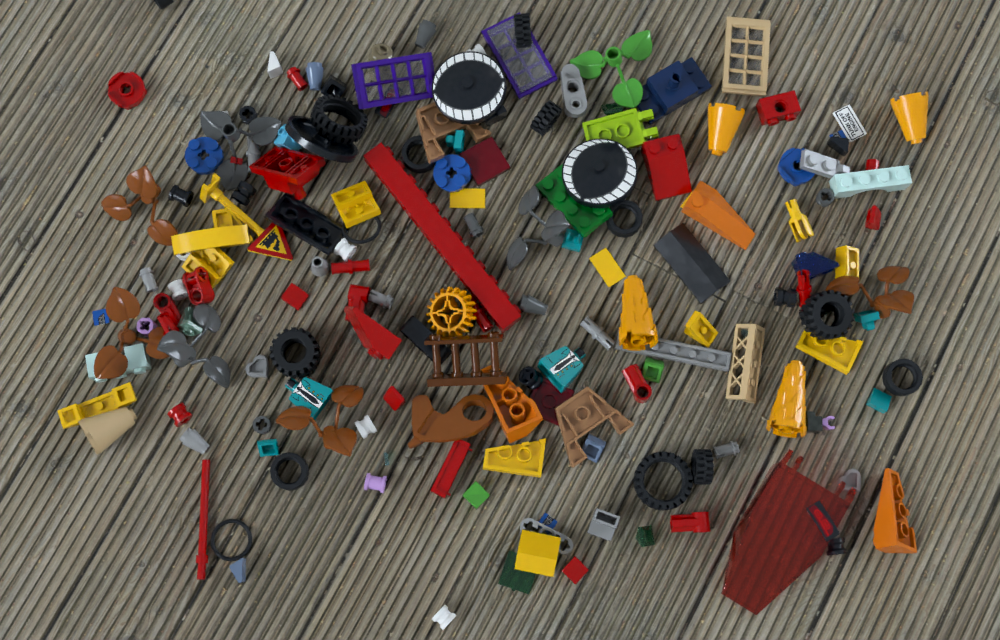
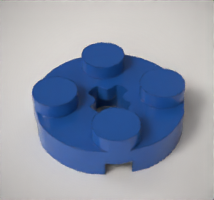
(201, 145)
(787, 170)
(459, 180)

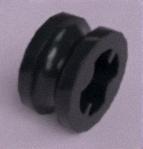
(247, 109)

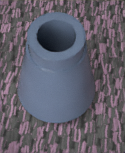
(314, 74)

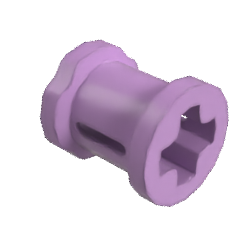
(141, 326)
(375, 483)

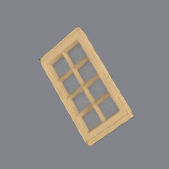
(746, 56)

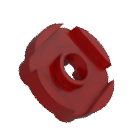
(127, 80)

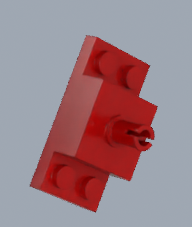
(288, 170)

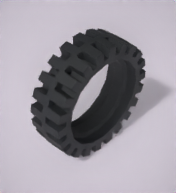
(334, 130)
(681, 466)

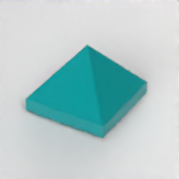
(268, 447)

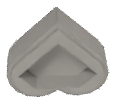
(258, 368)
(852, 479)

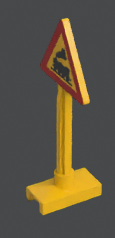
(269, 241)

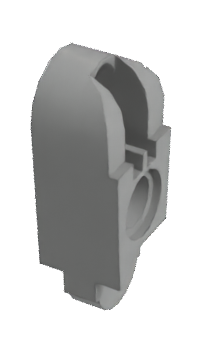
(571, 79)

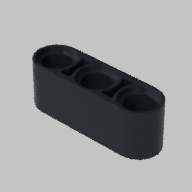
(417, 333)

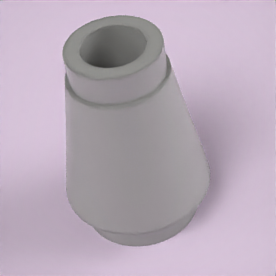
(322, 269)
(194, 440)

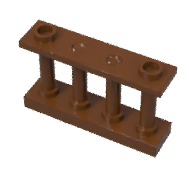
(457, 377)

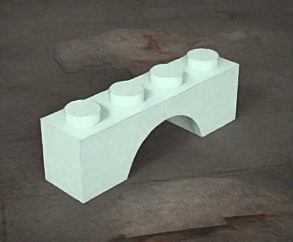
(856, 182)

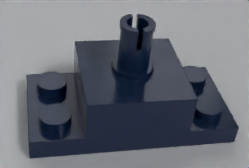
(673, 88)

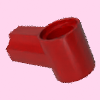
(358, 297)
(171, 308)
(636, 382)
(696, 522)

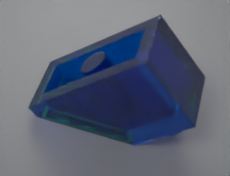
(814, 263)

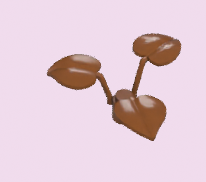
(141, 183)
(897, 300)
(109, 361)
(336, 439)

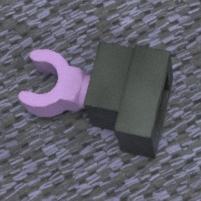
(816, 423)

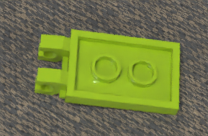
(622, 127)

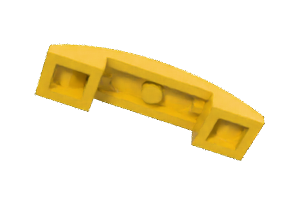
(210, 238)
(117, 398)

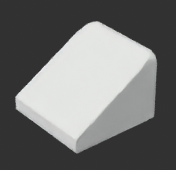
(274, 66)

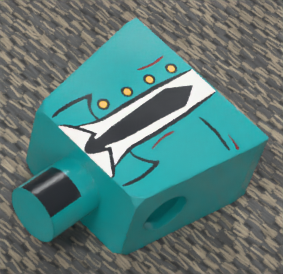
(562, 366)
(309, 394)

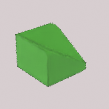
(476, 495)

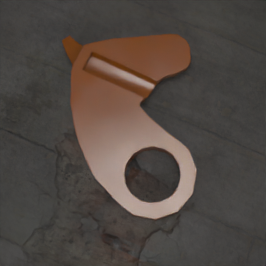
(452, 426)

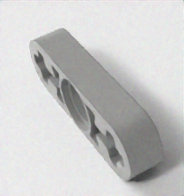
(535, 525)

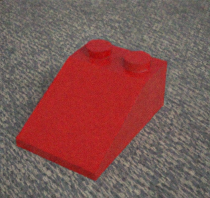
(666, 167)
(373, 336)

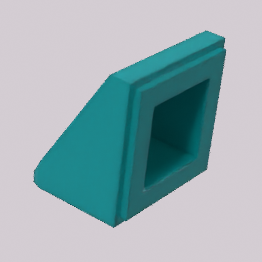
(879, 400)

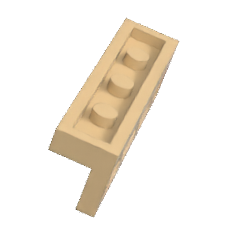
(752, 361)

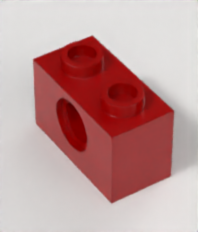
(786, 101)

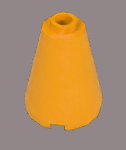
(911, 114)
(722, 126)

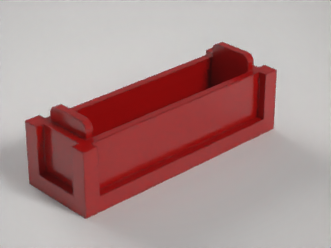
(450, 468)

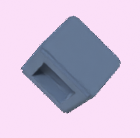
(593, 447)
(239, 570)

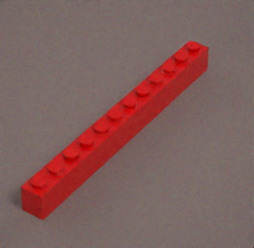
(442, 238)

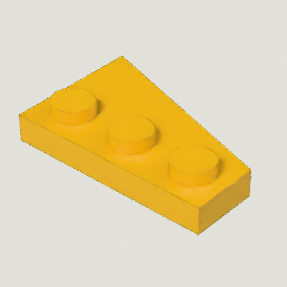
(835, 352)
(516, 459)

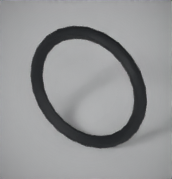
(366, 240)
(213, 540)

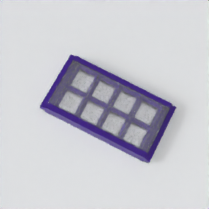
(523, 67)
(393, 80)

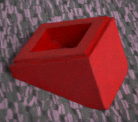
(873, 218)
(294, 296)
(394, 398)
(575, 570)

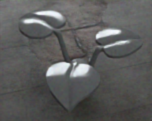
(218, 123)
(551, 233)
(175, 346)

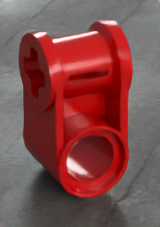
(198, 287)

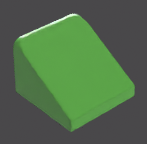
(652, 369)

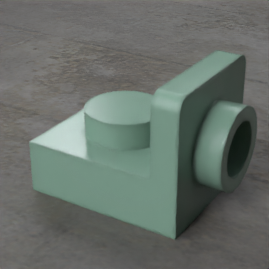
(188, 324)

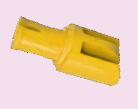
(798, 222)

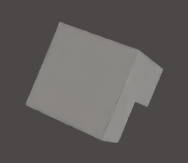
(603, 524)

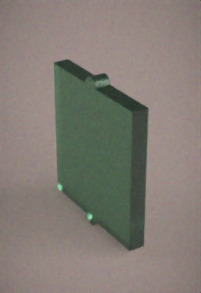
(514, 578)

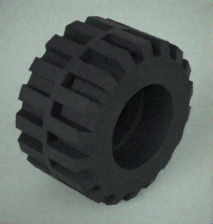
(841, 310)
(285, 340)

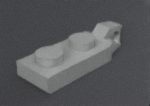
(821, 164)

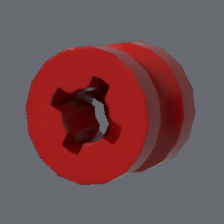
(180, 414)

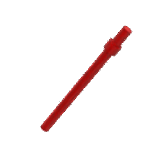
(202, 558)

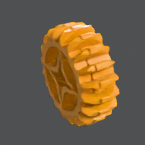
(448, 296)

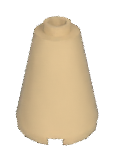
(107, 427)

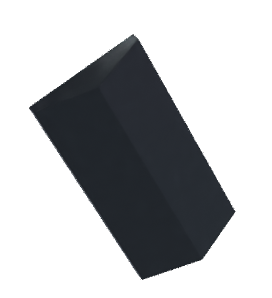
(306, 223)
(691, 263)

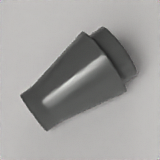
(425, 33)
(532, 305)

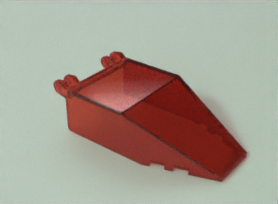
(778, 536)

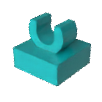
(456, 141)
(572, 240)
(867, 318)

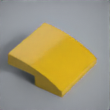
(356, 204)
(213, 260)

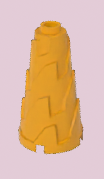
(636, 317)
(789, 408)

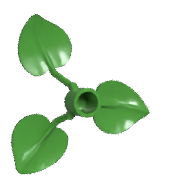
(638, 47)

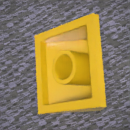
(537, 553)

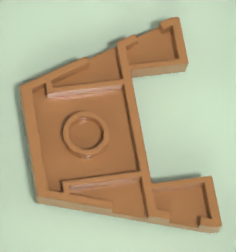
(435, 126)
(581, 415)

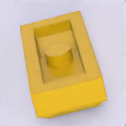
(700, 329)

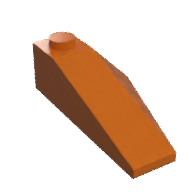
(715, 213)
(513, 408)
(891, 524)

